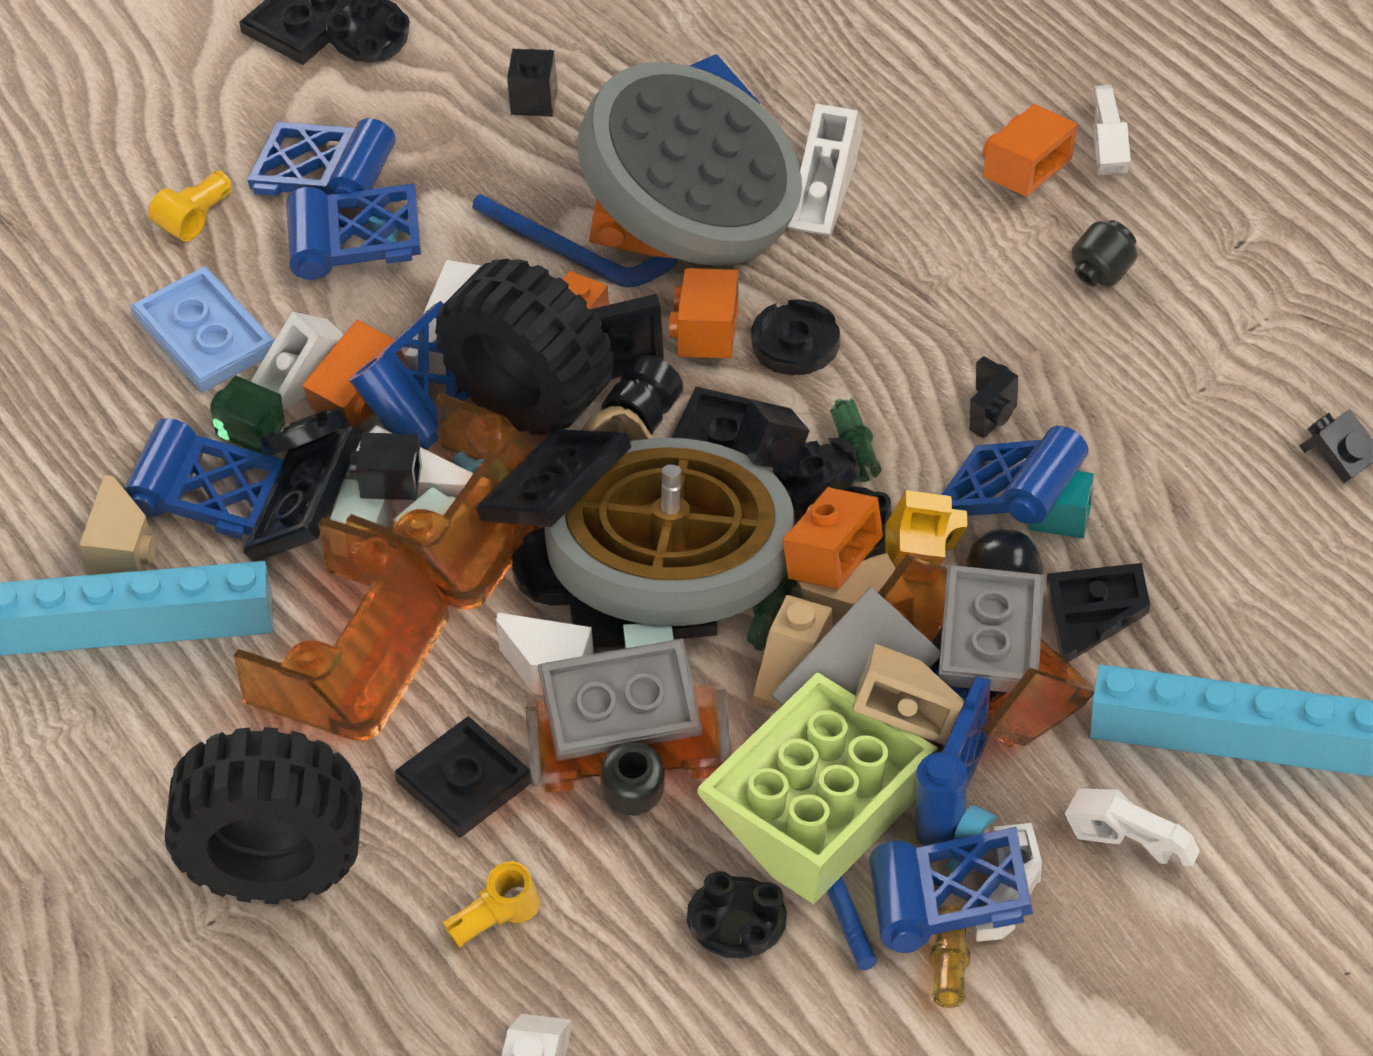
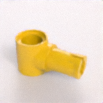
(186, 211)
(493, 906)

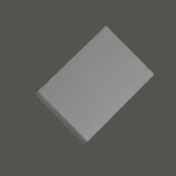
(990, 626)
(848, 645)
(619, 699)

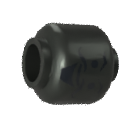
(1104, 253)
(632, 778)

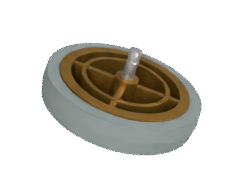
(674, 535)

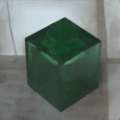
(246, 413)

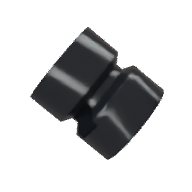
(647, 389)

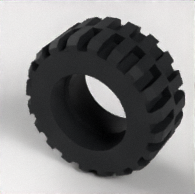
(524, 345)
(263, 815)

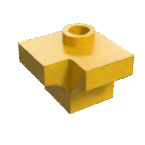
(923, 527)

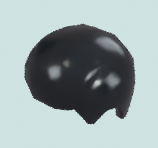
(1006, 552)

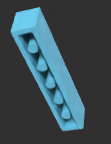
(135, 608)
(1233, 720)

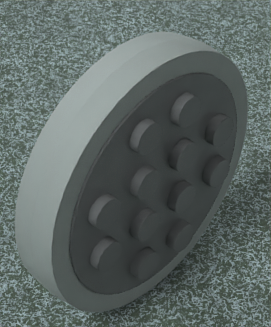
(689, 164)

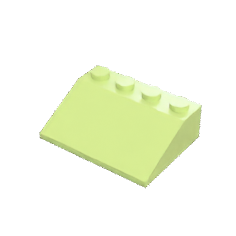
(815, 786)

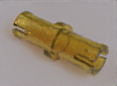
(950, 959)

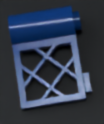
(348, 166)
(316, 233)
(393, 390)
(167, 471)
(1029, 486)
(945, 775)
(907, 893)

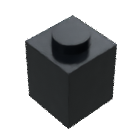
(532, 82)
(772, 435)
(387, 466)

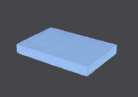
(203, 329)

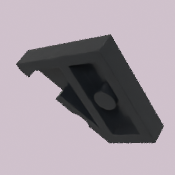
(1095, 605)

